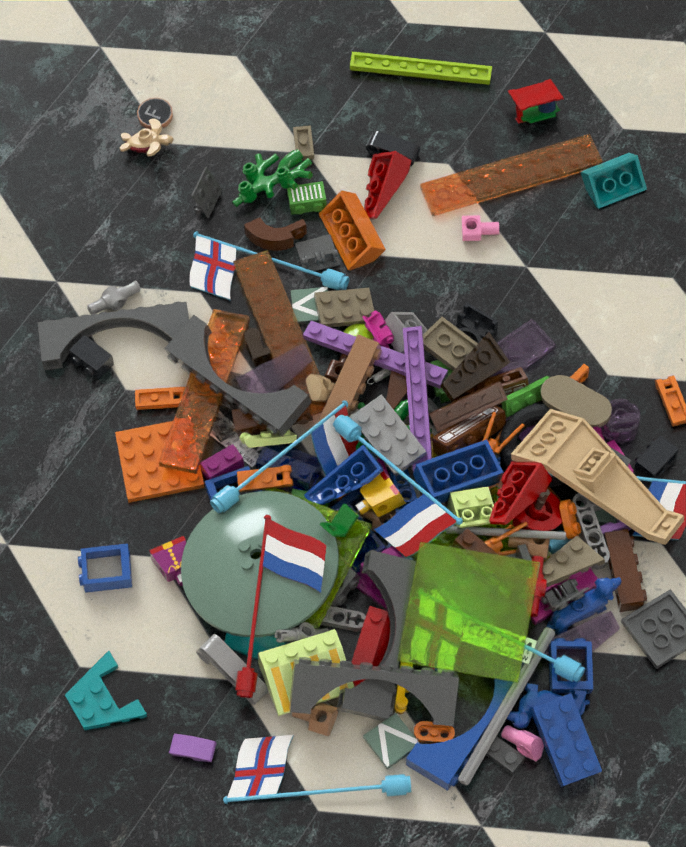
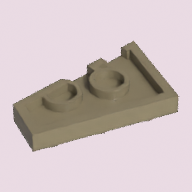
(569, 560)

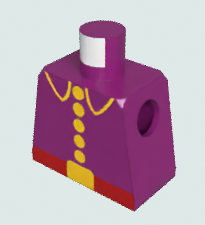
(169, 558)

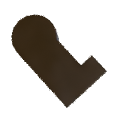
(255, 348)

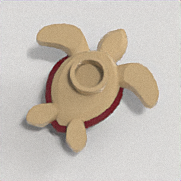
(146, 140)

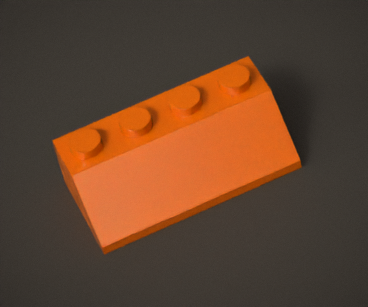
(351, 230)

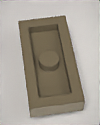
(304, 141)

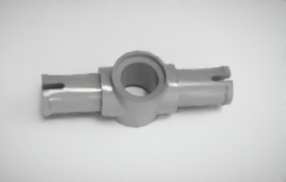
(113, 298)
(303, 631)

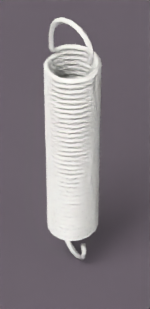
(380, 375)

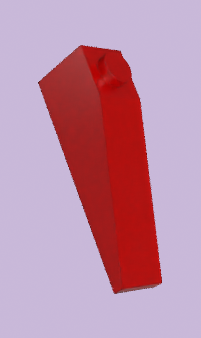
(386, 175)
(520, 488)
(372, 639)

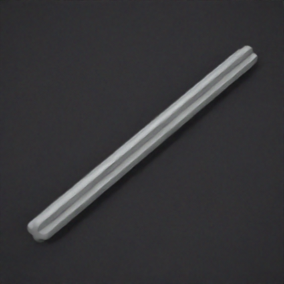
(504, 709)

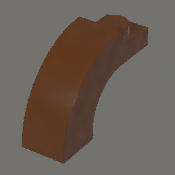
(274, 238)

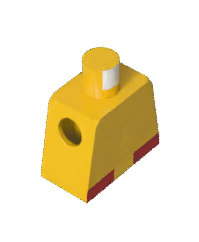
(380, 496)

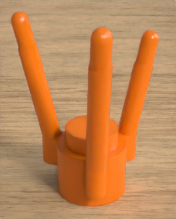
(494, 443)
(495, 541)

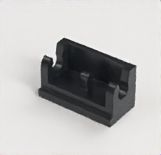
(477, 320)

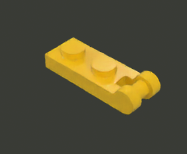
(400, 699)

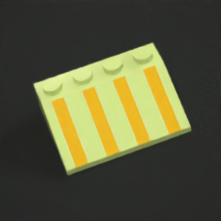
(278, 666)

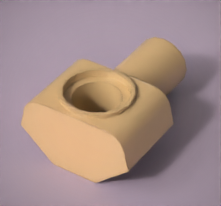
(319, 387)

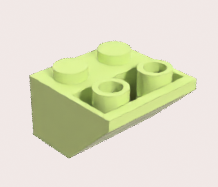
(472, 506)

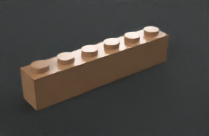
(353, 375)

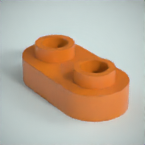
(569, 519)
(434, 732)

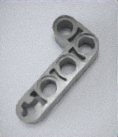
(592, 530)
(228, 663)

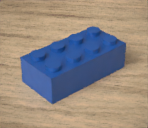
(459, 471)
(565, 740)

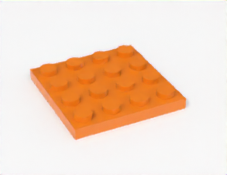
(140, 457)

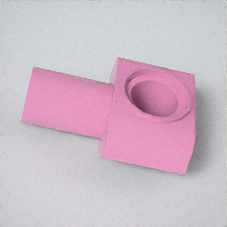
(479, 228)
(526, 742)

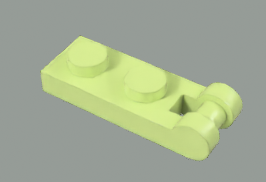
(266, 438)

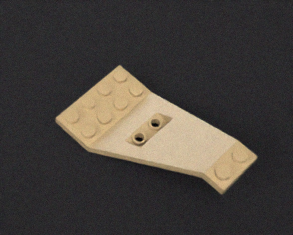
(589, 466)

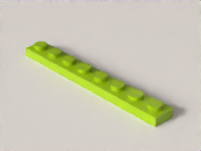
(421, 68)

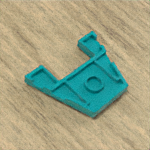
(93, 701)

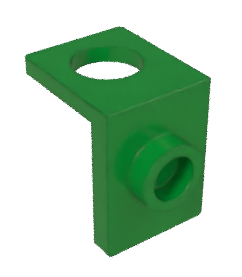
(342, 522)

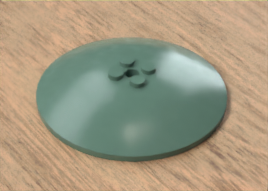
(223, 576)

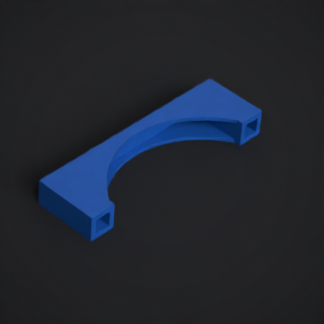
(446, 759)

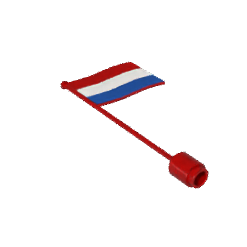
(291, 557)

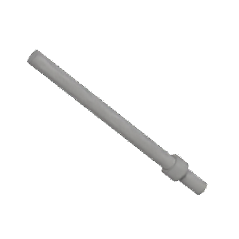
(499, 531)

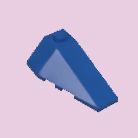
(350, 475)

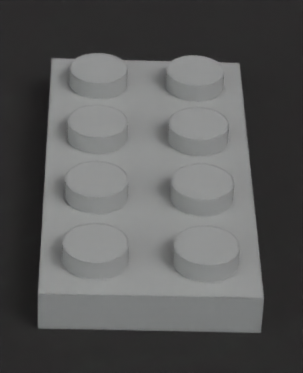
(388, 434)

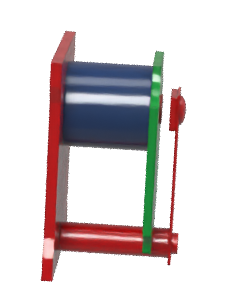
(536, 101)

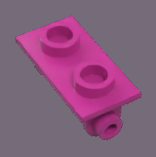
(374, 324)

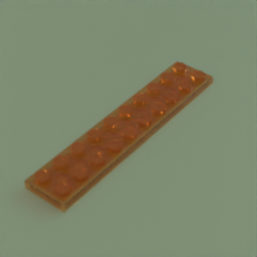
(510, 174)
(274, 314)
(199, 403)

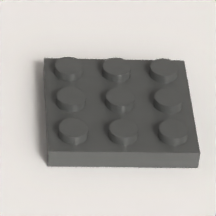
(659, 628)

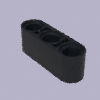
(382, 142)

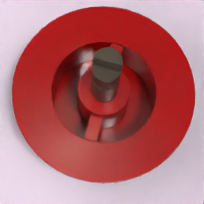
(541, 514)

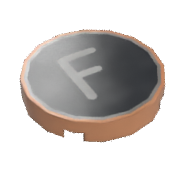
(155, 109)

